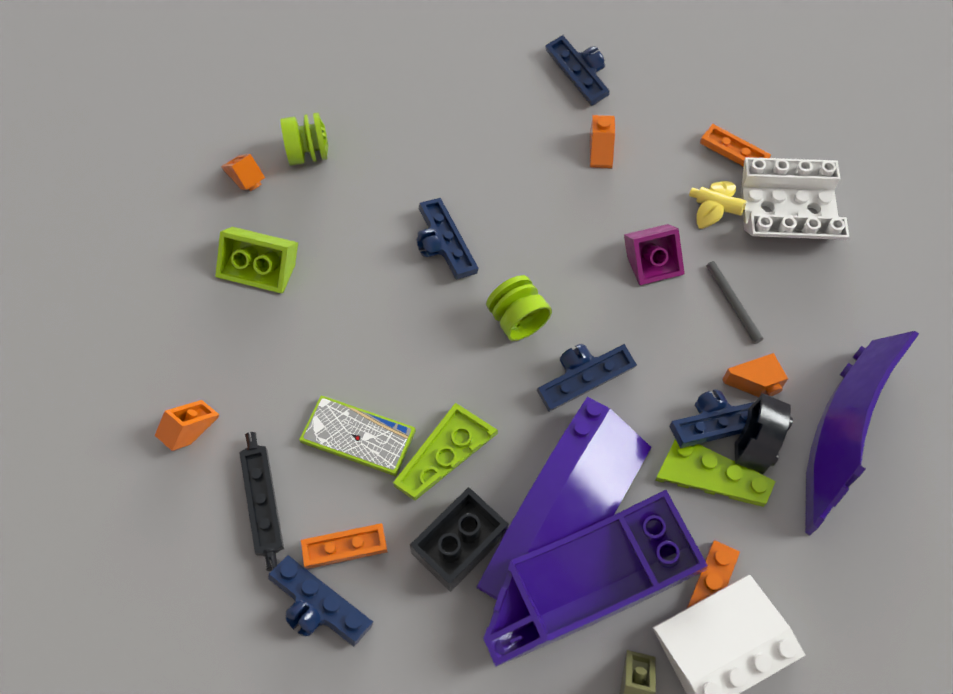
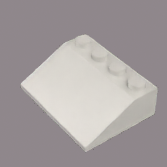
(728, 640)

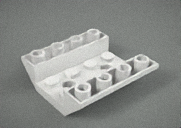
(789, 191)

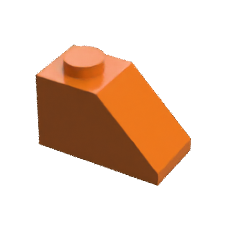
(602, 141)
(244, 172)
(757, 376)
(185, 424)

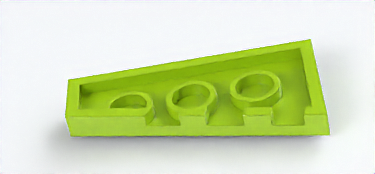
(446, 448)
(714, 474)

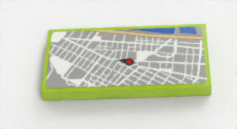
(358, 435)

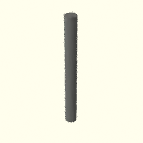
(734, 302)

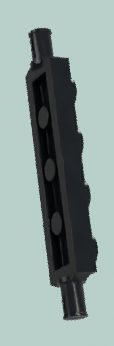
(261, 501)

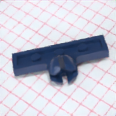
(580, 68)
(444, 239)
(584, 374)
(715, 420)
(317, 604)

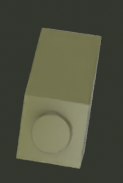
(638, 674)

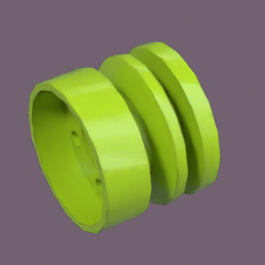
(304, 139)
(518, 307)

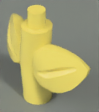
(716, 202)

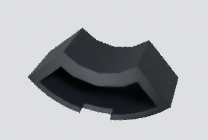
(763, 434)

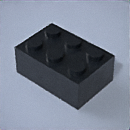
(459, 539)

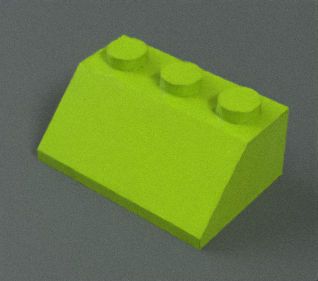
(255, 259)

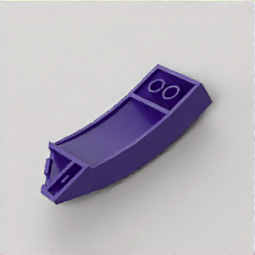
(844, 424)
(574, 489)
(591, 577)

